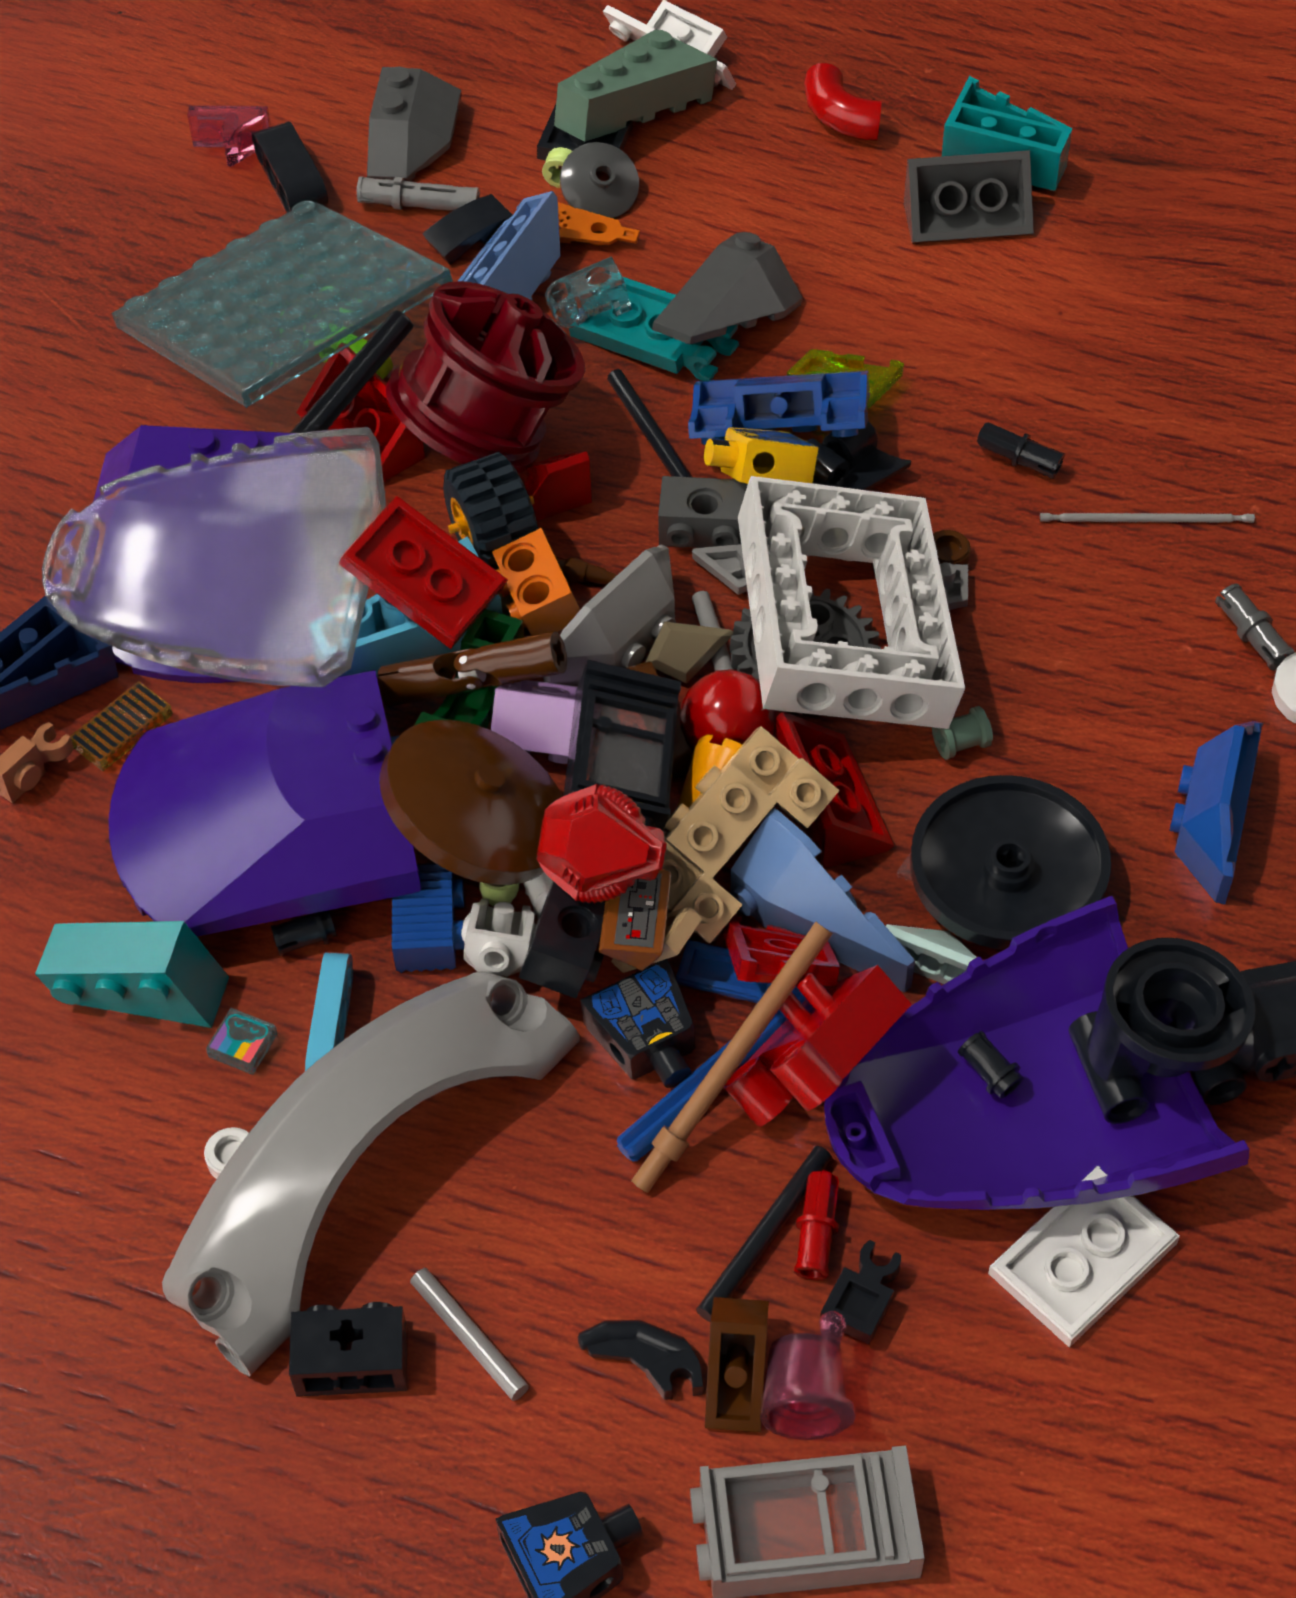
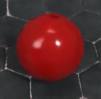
(724, 706)

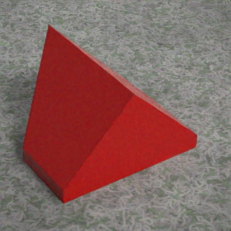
(559, 483)

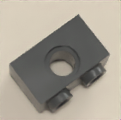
(699, 511)

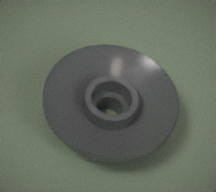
(587, 192)

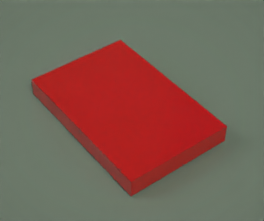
(423, 572)

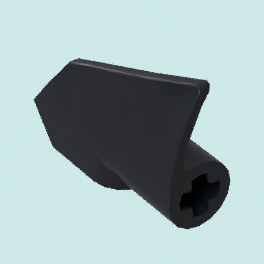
(854, 461)

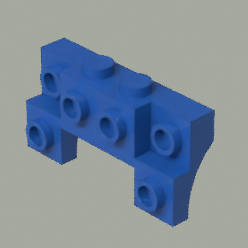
(793, 401)

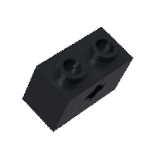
(373, 1364)

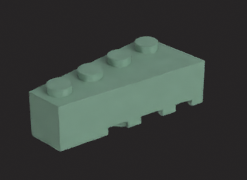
(634, 85)

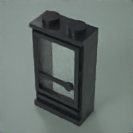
(625, 736)

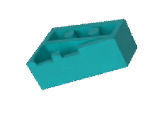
(134, 970)

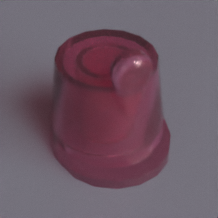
(807, 1384)

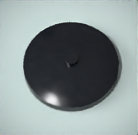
(1007, 858)

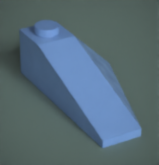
(790, 889)

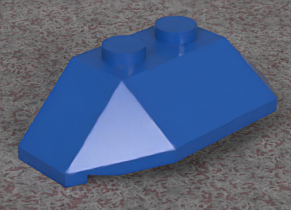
(1216, 807)

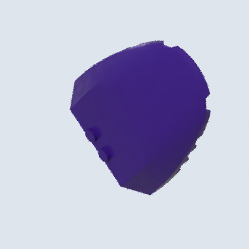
(931, 1136)

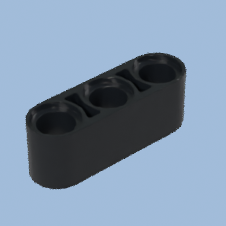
(288, 166)

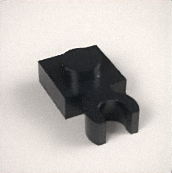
(862, 1295)

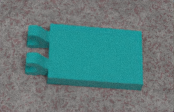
(633, 335)

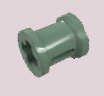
(964, 733)

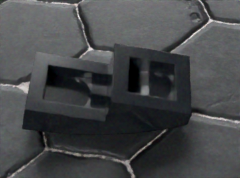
(466, 226)

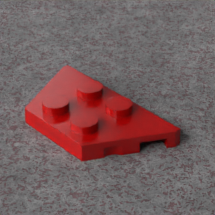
(762, 953)

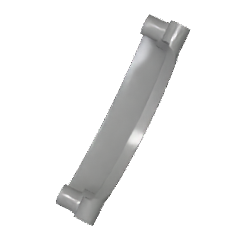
(272, 1194)

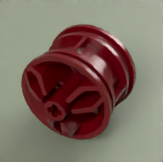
(484, 375)

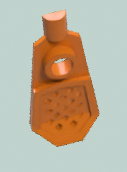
(580, 226)

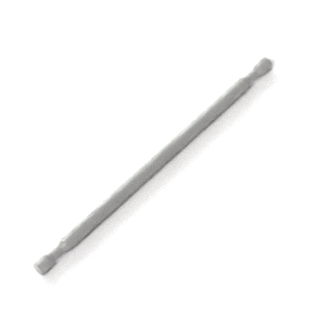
(1146, 517)

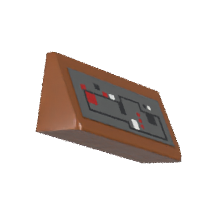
(637, 922)

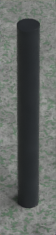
(647, 424)
(764, 1232)

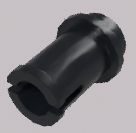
(303, 931)
(991, 1065)

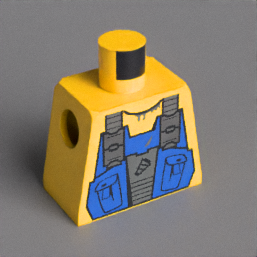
(762, 455)

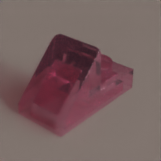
(227, 128)

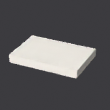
(1082, 1260)

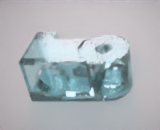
(588, 294)

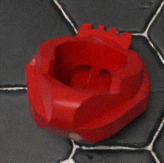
(598, 844)

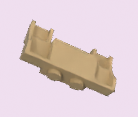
(724, 816)

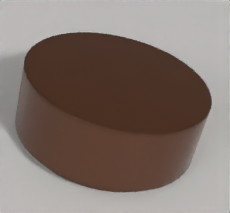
(952, 547)

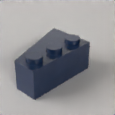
(47, 663)

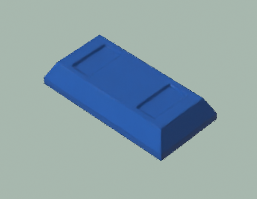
(712, 971)

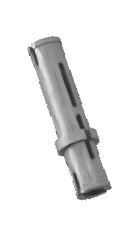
(412, 194)

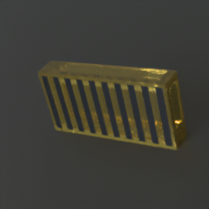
(120, 725)

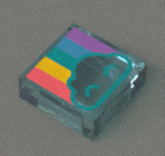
(241, 1041)

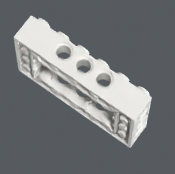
(920, 670)

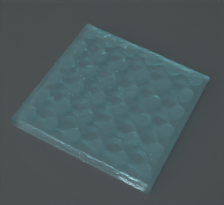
(280, 301)

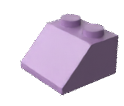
(536, 716)

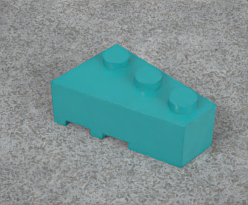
(993, 125)

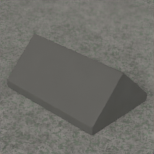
(969, 196)

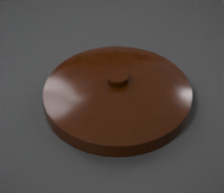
(468, 800)

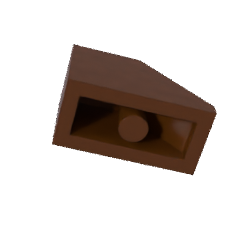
(736, 1364)

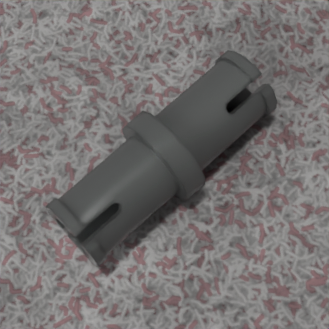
(1254, 625)

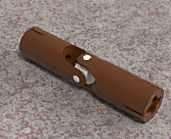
(477, 668)

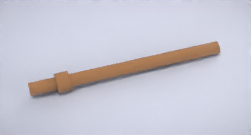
(671, 1140)

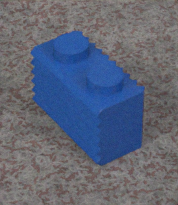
(426, 924)

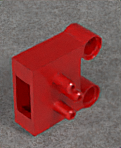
(817, 1043)

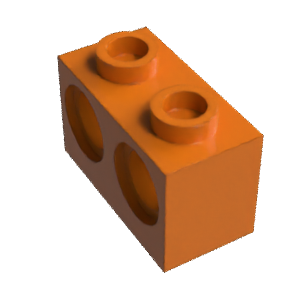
(536, 584)

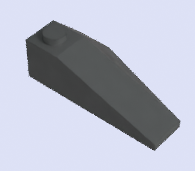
(732, 287)

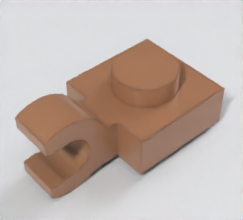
(23, 761)

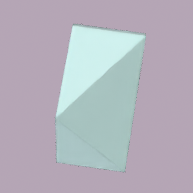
(935, 952)

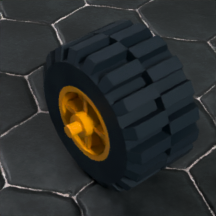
(488, 504)

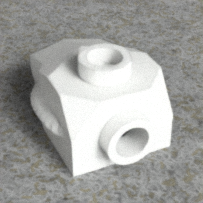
(497, 937)

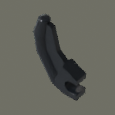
(649, 1347)

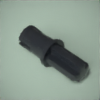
(1021, 450)

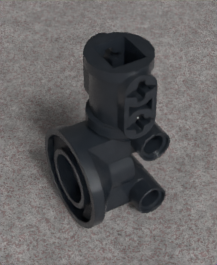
(1183, 1010)

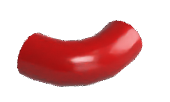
(839, 108)

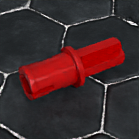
(817, 1226)

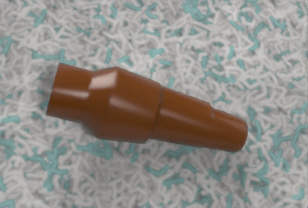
(582, 571)

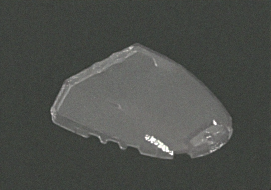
(227, 559)

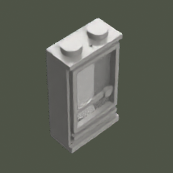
(808, 1524)

